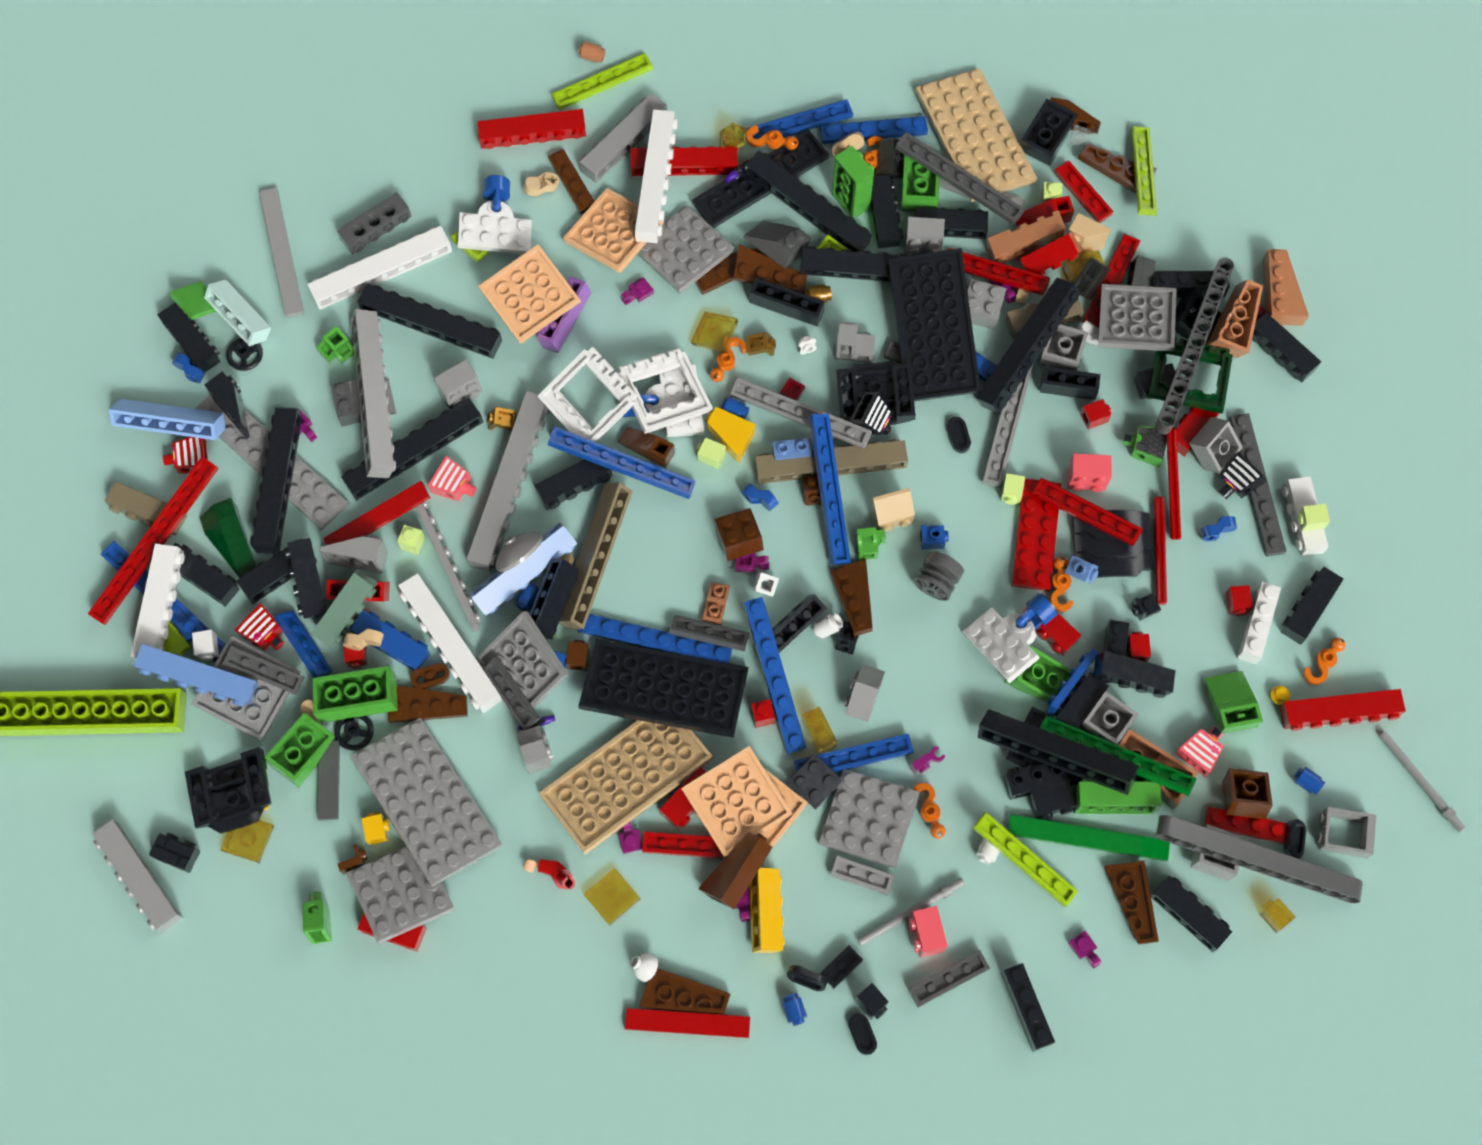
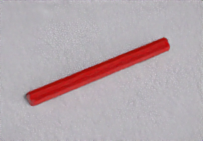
(1173, 485)
(1160, 550)

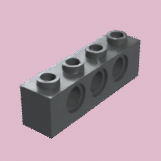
(377, 215)

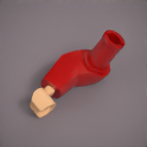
(559, 874)

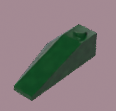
(226, 532)

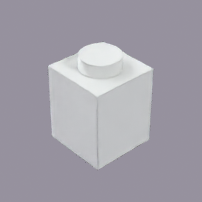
(205, 645)

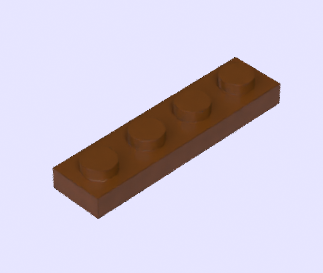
(571, 181)

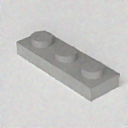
(862, 875)

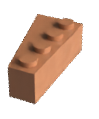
(1025, 238)
(1282, 290)
(1238, 319)
(1140, 745)

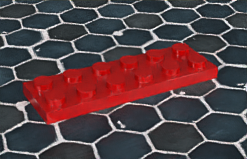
(1035, 541)

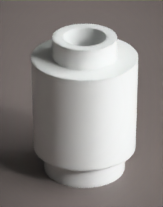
(1093, 332)
(827, 625)
(987, 852)

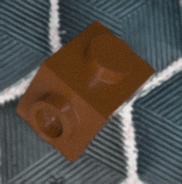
(811, 491)
(355, 862)

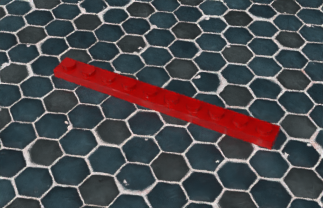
(157, 534)

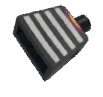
(872, 414)
(1240, 477)

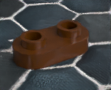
(430, 675)

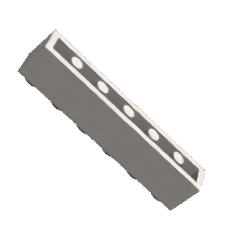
(620, 139)
(137, 876)

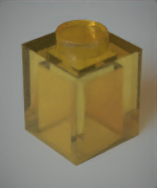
(733, 135)
(1276, 914)

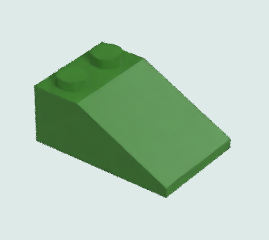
(919, 186)
(1042, 677)
(300, 750)

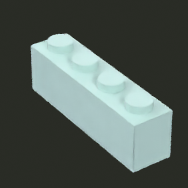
(237, 312)

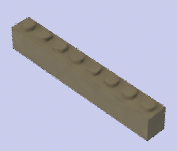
(849, 460)
(595, 553)

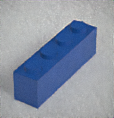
(394, 643)

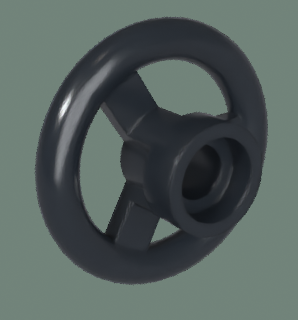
(239, 346)
(347, 729)

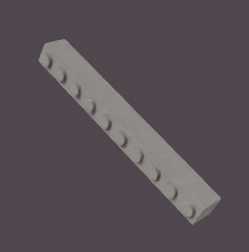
(372, 394)
(507, 483)

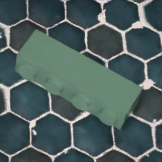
(344, 608)

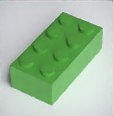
(852, 182)
(354, 694)
(1098, 799)

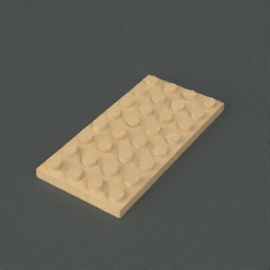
(976, 130)
(623, 780)

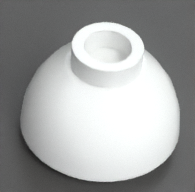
(644, 966)

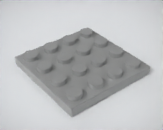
(685, 249)
(1137, 317)
(526, 658)
(266, 703)
(869, 818)
(397, 895)

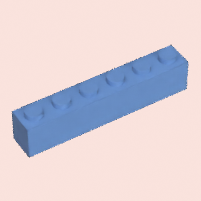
(195, 674)

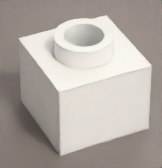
(772, 583)

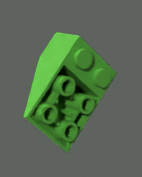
(1233, 702)

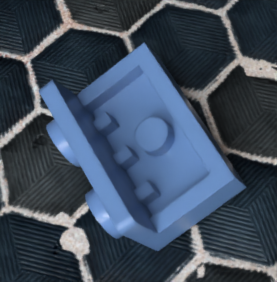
(792, 449)

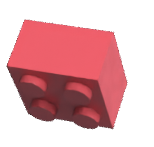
(1089, 472)
(927, 932)

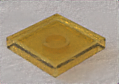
(714, 331)
(248, 841)
(612, 896)

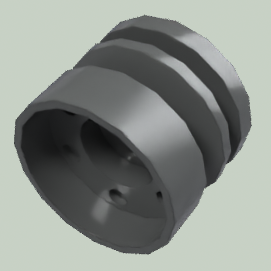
(938, 575)

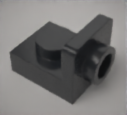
(1145, 607)
(846, 641)

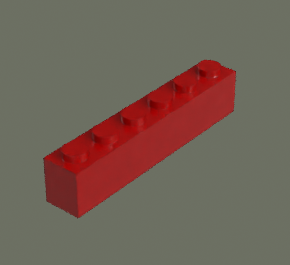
(531, 129)
(692, 160)
(1342, 709)

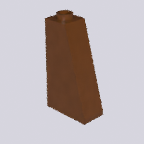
(737, 870)

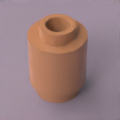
(591, 52)

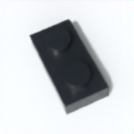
(841, 966)

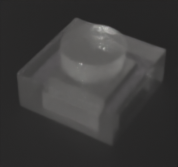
(1079, 136)

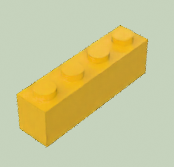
(766, 911)

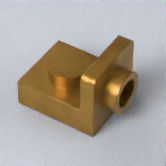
(760, 344)
(501, 418)

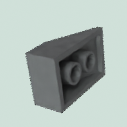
(778, 241)
(347, 401)

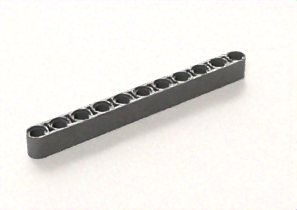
(1194, 352)
(1259, 859)

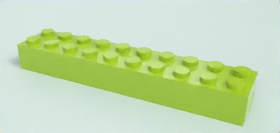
(92, 712)

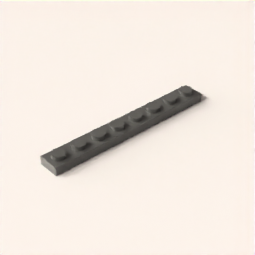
(960, 178)
(1260, 497)

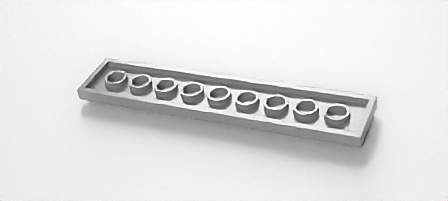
(308, 490)

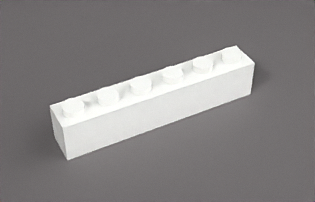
(158, 598)

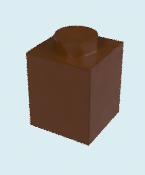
(577, 655)

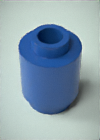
(735, 407)
(527, 597)
(1308, 780)
(794, 1009)

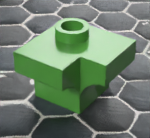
(335, 345)
(868, 541)

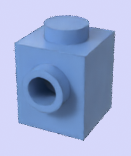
(1082, 569)

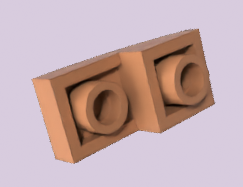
(716, 603)

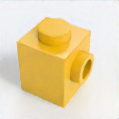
(375, 828)

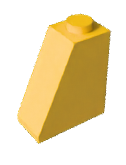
(731, 431)

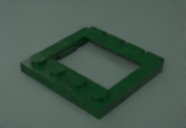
(1195, 398)

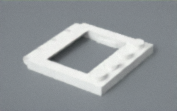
(569, 415)
(668, 415)

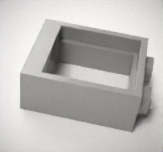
(1367, 831)

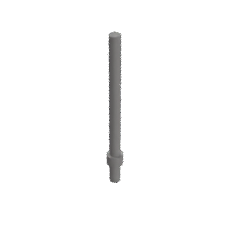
(1448, 813)
(944, 891)

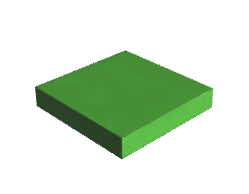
(192, 300)

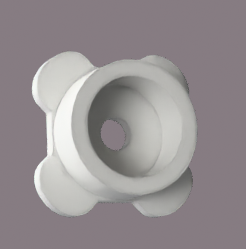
(807, 345)

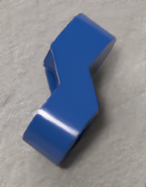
(191, 372)
(762, 497)
(1212, 532)

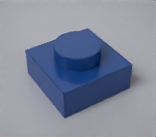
(190, 626)

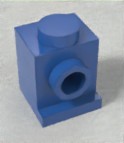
(928, 541)

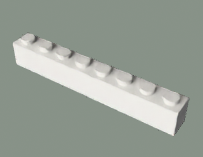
(655, 176)
(380, 267)
(450, 643)

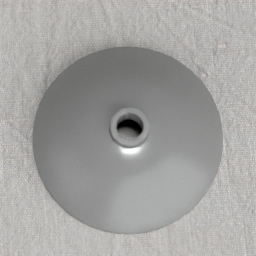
(517, 550)

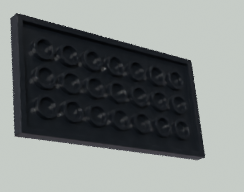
(935, 323)
(664, 688)

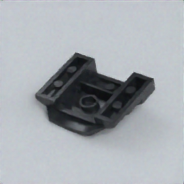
(886, 378)
(1111, 554)
(230, 793)

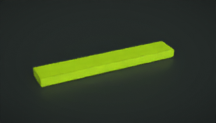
(601, 81)
(1143, 171)
(1025, 859)

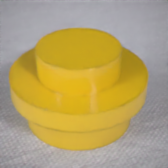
(1280, 694)

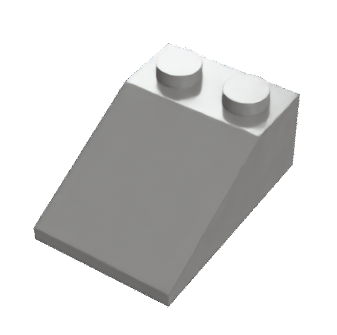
(357, 553)

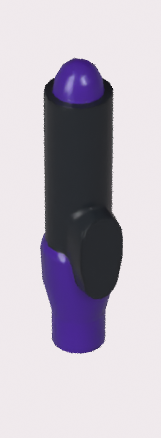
(736, 173)
(541, 722)

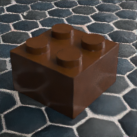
(739, 534)
(1247, 793)

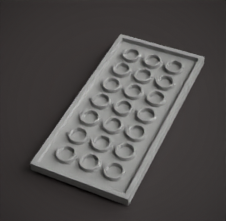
(426, 802)

